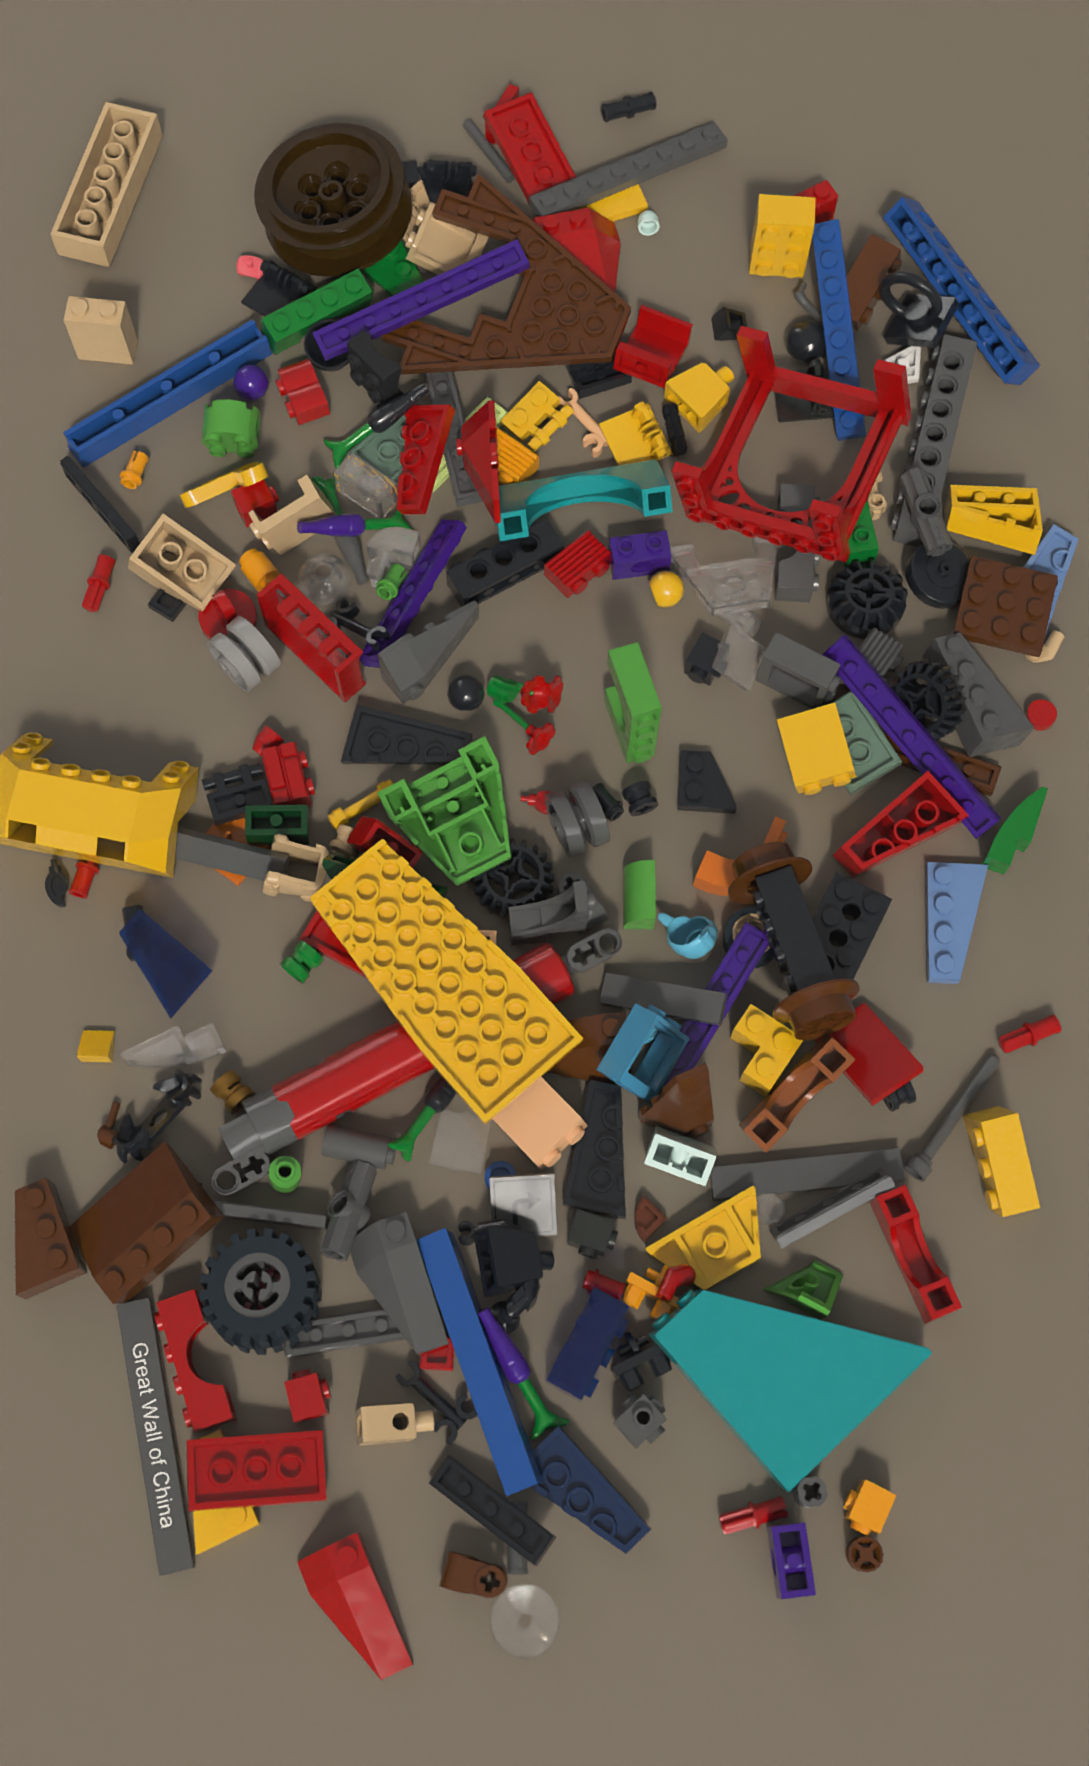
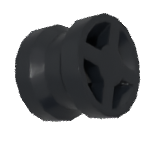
(640, 798)
(902, 1095)

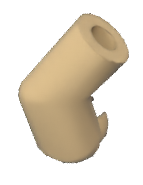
(1049, 648)

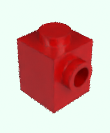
(256, 498)
(307, 1395)

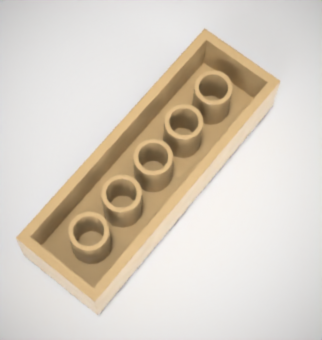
(107, 184)

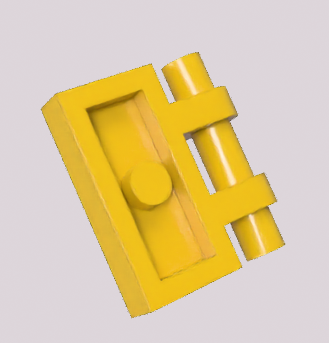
(531, 412)

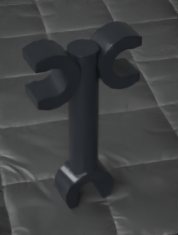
(344, 616)
(454, 1416)

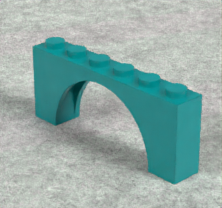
(633, 484)

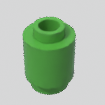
(285, 1184)

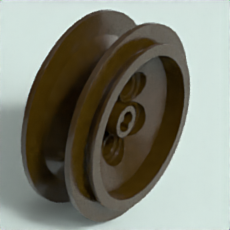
(333, 199)

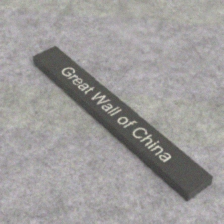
(155, 1437)

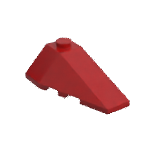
(352, 1597)

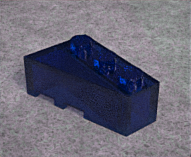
(164, 961)
(589, 1345)

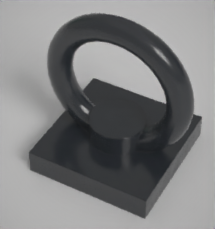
(920, 318)

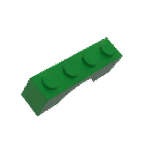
(339, 298)

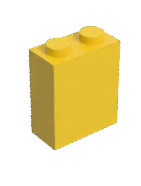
(816, 749)

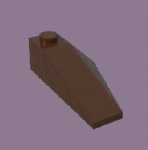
(597, 1034)
(683, 1105)

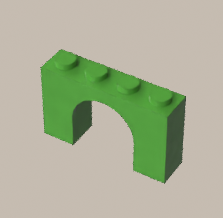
(633, 703)

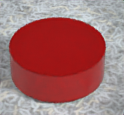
(1041, 714)

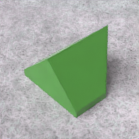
(809, 1289)

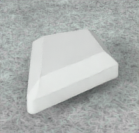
(911, 359)

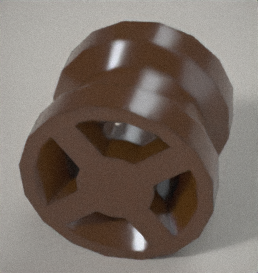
(872, 1553)

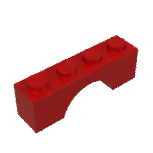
(903, 1232)
(182, 1321)

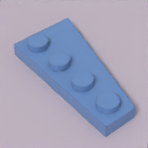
(1054, 557)
(951, 910)

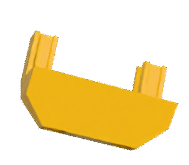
(92, 812)

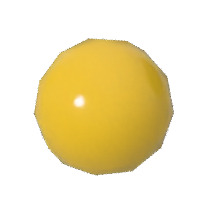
(666, 588)

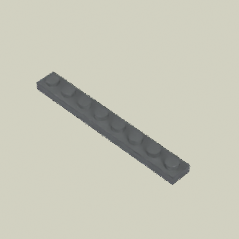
(629, 171)

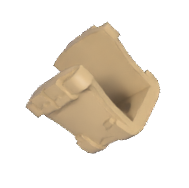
(285, 884)

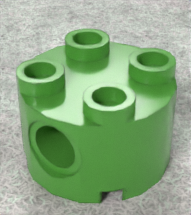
(231, 428)

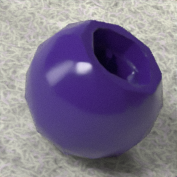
(251, 382)

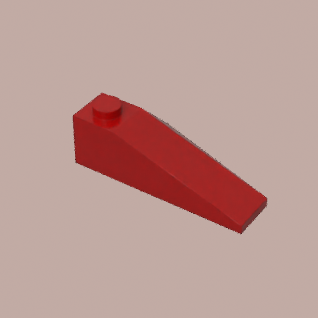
(480, 456)

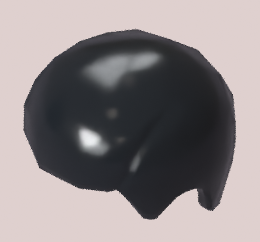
(806, 341)

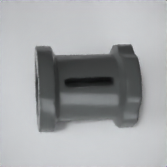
(820, 1490)

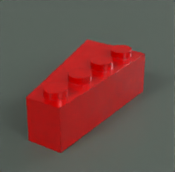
(909, 820)

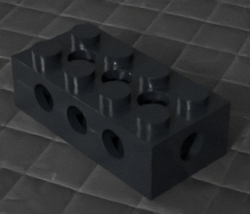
(855, 935)

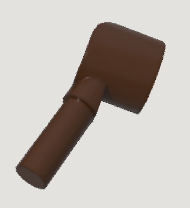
(105, 1132)

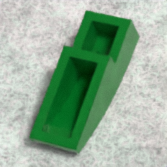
(1015, 833)

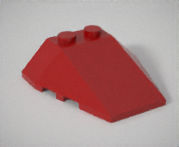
(588, 239)

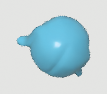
(689, 936)

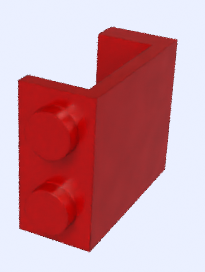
(653, 347)

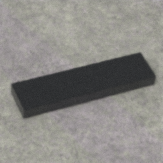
(99, 504)
(492, 1510)

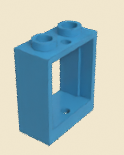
(658, 1060)

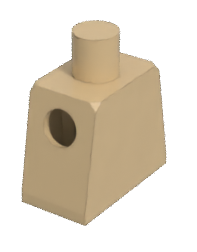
(376, 1426)

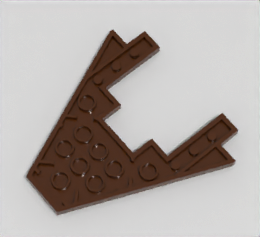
(557, 315)

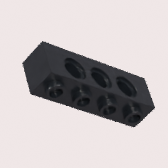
(501, 577)

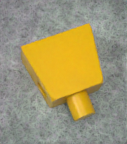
(699, 393)

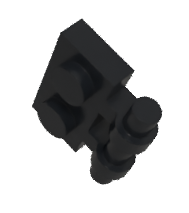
(230, 803)

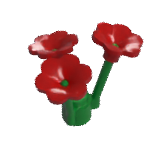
(534, 695)

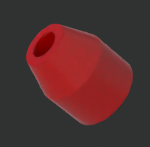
(266, 739)

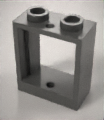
(798, 672)

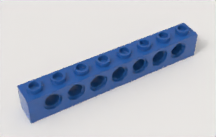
(954, 279)

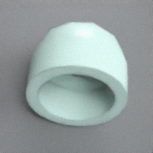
(648, 223)

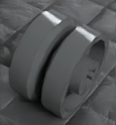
(577, 818)

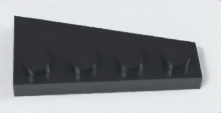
(396, 739)
(597, 1165)

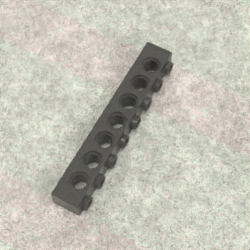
(953, 354)

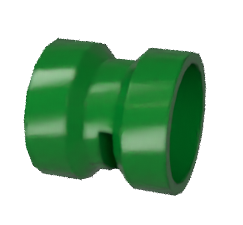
(301, 961)

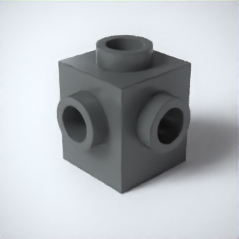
(634, 1431)

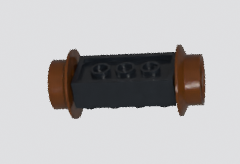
(815, 999)

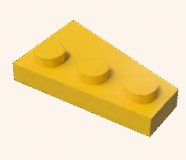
(218, 1526)

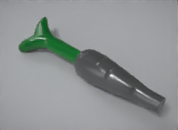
(348, 546)

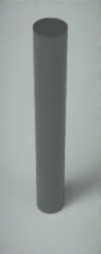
(488, 150)

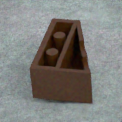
(871, 266)
(43, 1241)

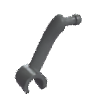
(806, 304)

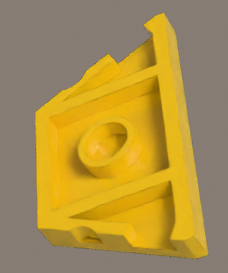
(715, 1242)

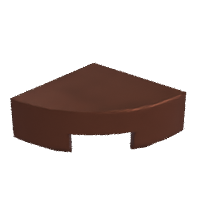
(647, 1218)

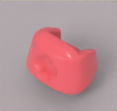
(249, 266)

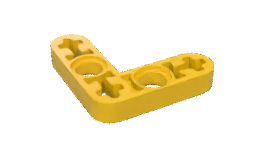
(242, 476)

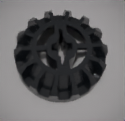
(854, 611)

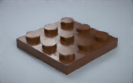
(1005, 606)

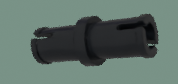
(628, 106)

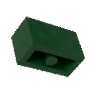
(269, 820)

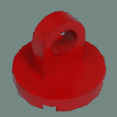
(224, 608)

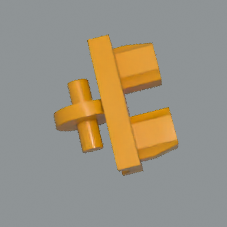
(639, 1287)

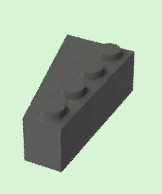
(991, 715)

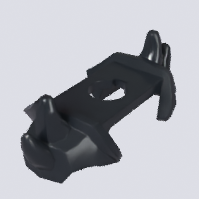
(177, 1090)

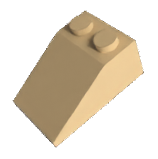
(180, 563)

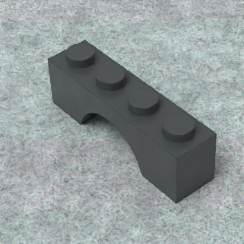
(795, 574)

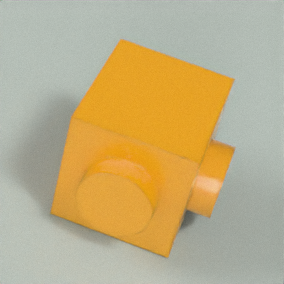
(868, 1507)

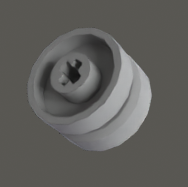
(243, 654)

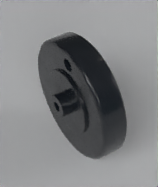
(939, 578)

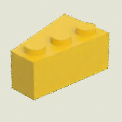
(995, 515)
(1002, 1160)

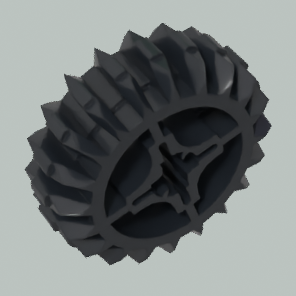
(937, 699)
(524, 883)

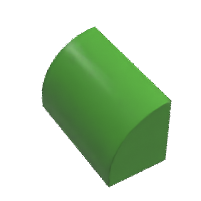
(639, 895)

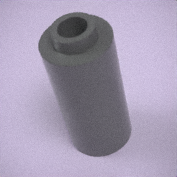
(357, 1145)

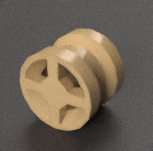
(340, 845)

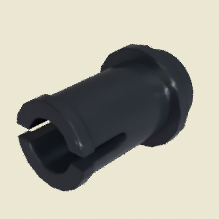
(611, 808)

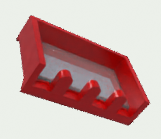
(312, 637)

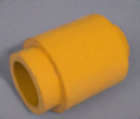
(258, 568)

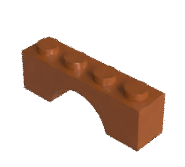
(810, 1075)

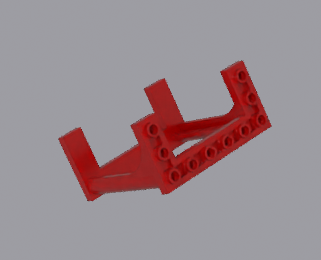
(831, 520)

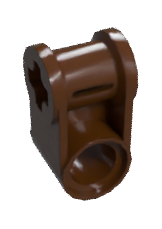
(466, 1574)

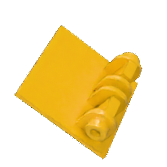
(635, 436)

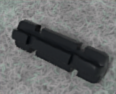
(674, 429)

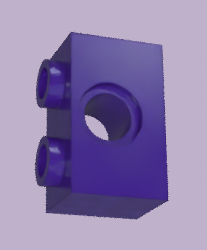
(639, 554)
(791, 1561)

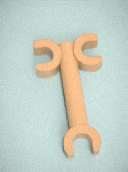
(596, 436)

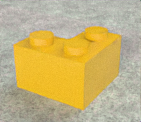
(772, 1045)

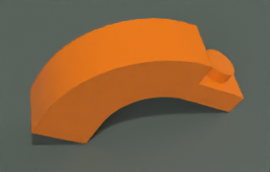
(716, 872)

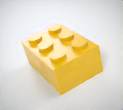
(782, 235)

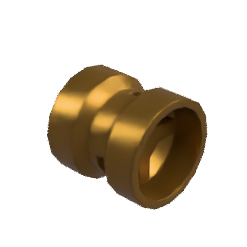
(231, 1091)

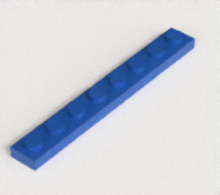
(837, 321)

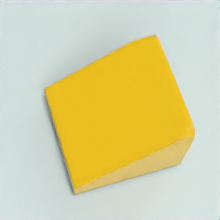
(96, 1046)

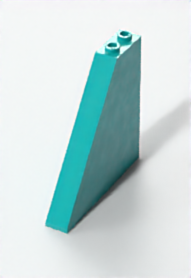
(781, 1377)

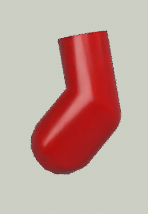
(675, 1277)

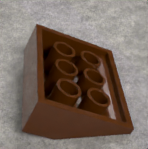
(144, 1224)

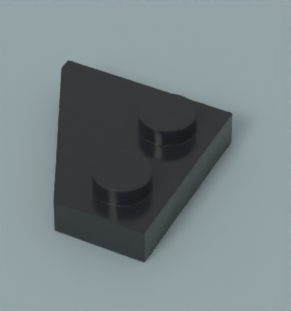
(702, 784)

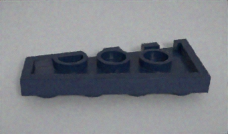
(585, 1492)

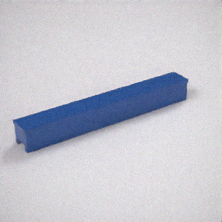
(166, 393)
(479, 1363)

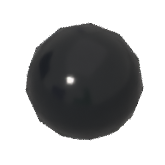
(466, 693)

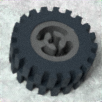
(295, 1291)

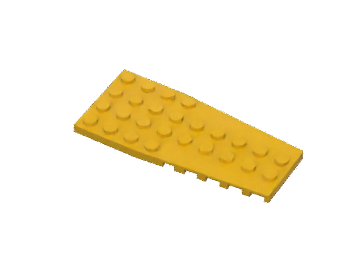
(445, 981)

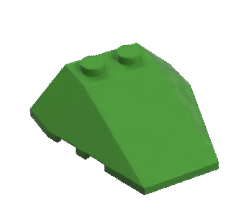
(455, 813)

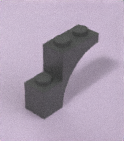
(558, 914)

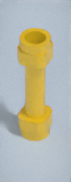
(342, 817)

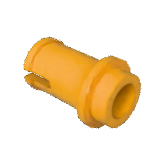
(132, 474)

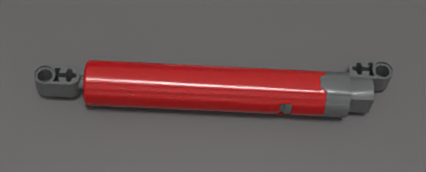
(368, 1071)

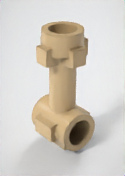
(876, 501)

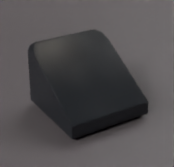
(727, 324)

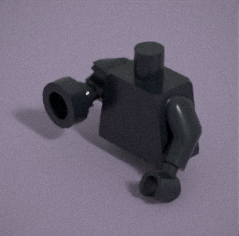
(508, 1264)

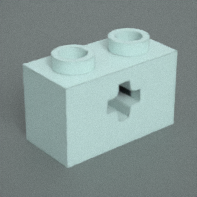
(680, 1155)

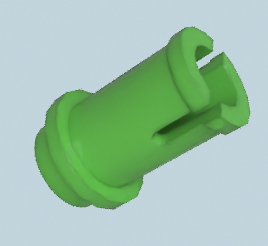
(388, 586)

